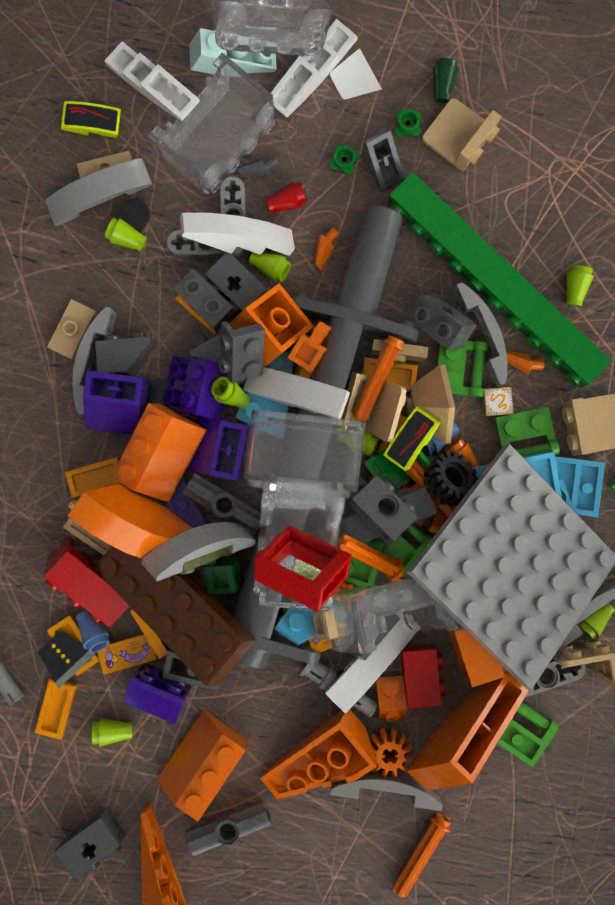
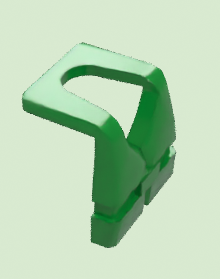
(386, 469)

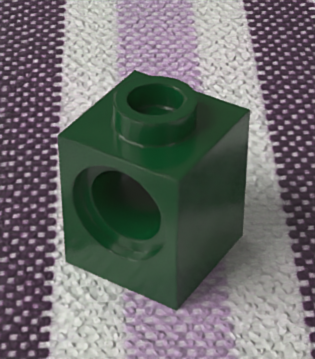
(224, 575)

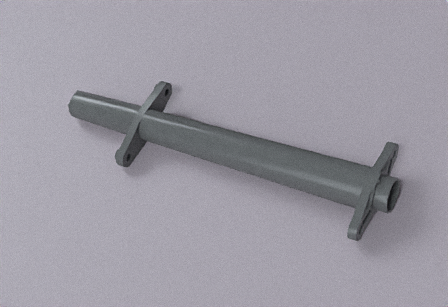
(350, 319)

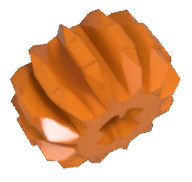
(391, 742)

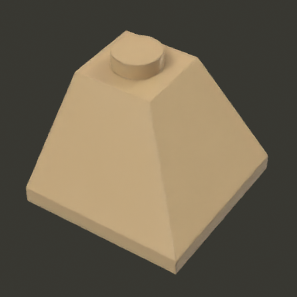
(435, 397)

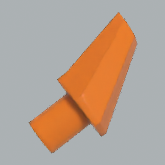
(325, 247)
(524, 362)

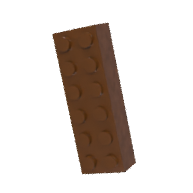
(180, 615)

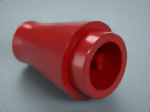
(287, 198)

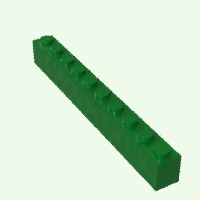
(498, 282)

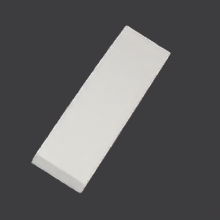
(310, 71)
(152, 81)
(234, 231)
(298, 392)
(361, 674)

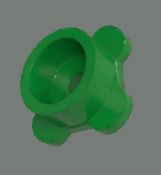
(404, 116)
(344, 152)

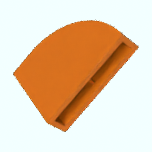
(126, 519)
(468, 735)

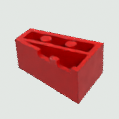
(84, 586)

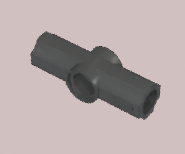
(207, 495)
(211, 833)

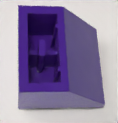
(192, 386)
(114, 402)
(221, 449)
(156, 694)

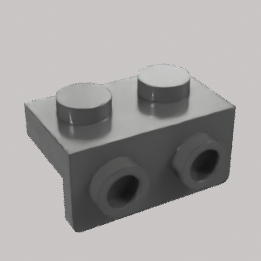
(241, 351)

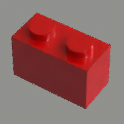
(421, 676)

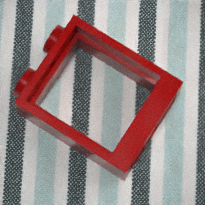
(311, 550)

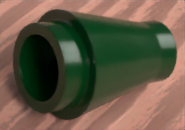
(444, 78)

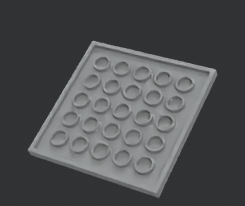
(514, 566)

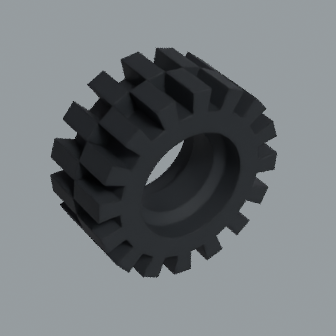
(439, 483)

